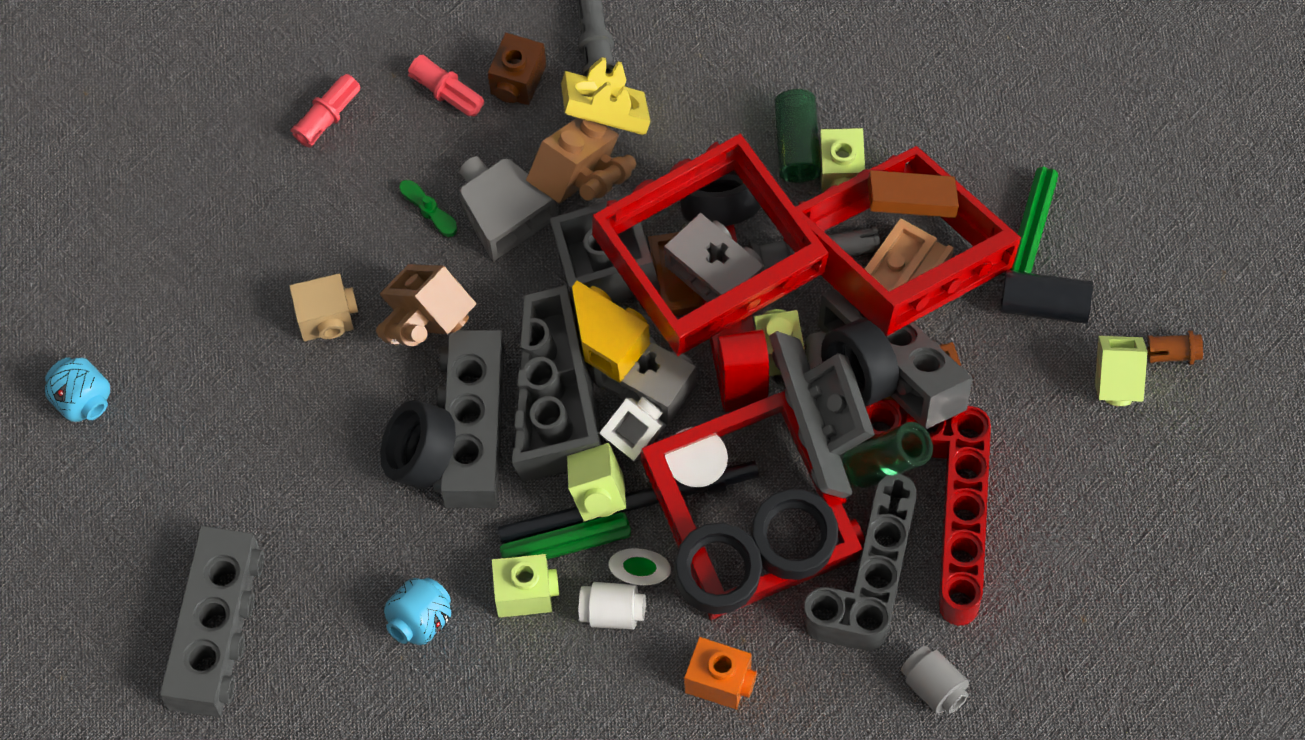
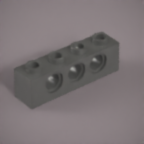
(481, 355)
(929, 380)
(215, 555)

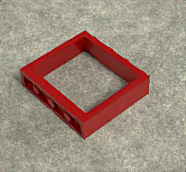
(990, 256)
(746, 298)
(681, 522)

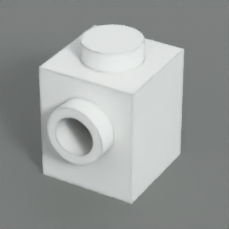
(634, 426)

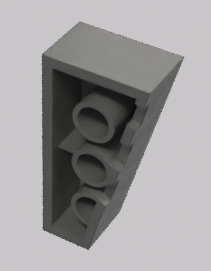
(555, 388)

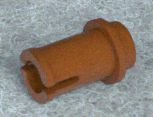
(1175, 348)

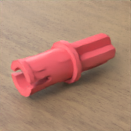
(445, 85)
(325, 110)

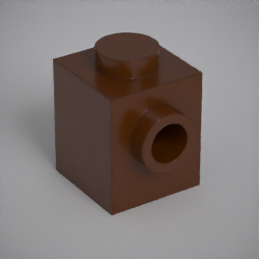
(516, 69)

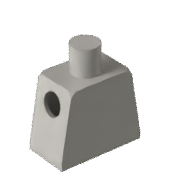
(503, 204)

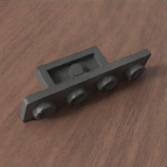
(826, 409)

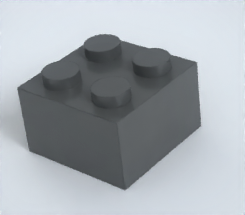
(587, 262)

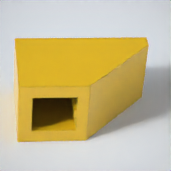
(609, 334)

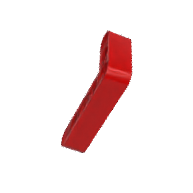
(740, 361)
(959, 495)

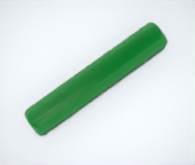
(1034, 218)
(571, 538)

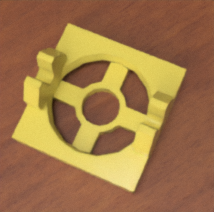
(609, 99)

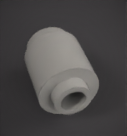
(935, 680)

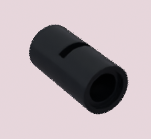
(1047, 297)

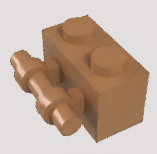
(579, 160)
(423, 302)

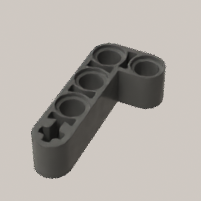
(875, 561)

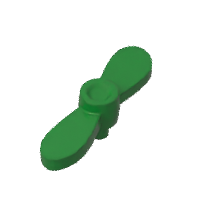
(428, 208)

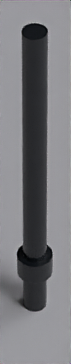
(634, 500)

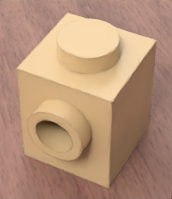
(323, 307)

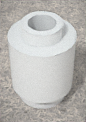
(611, 605)

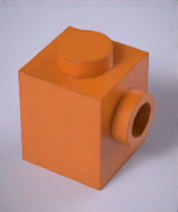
(719, 673)

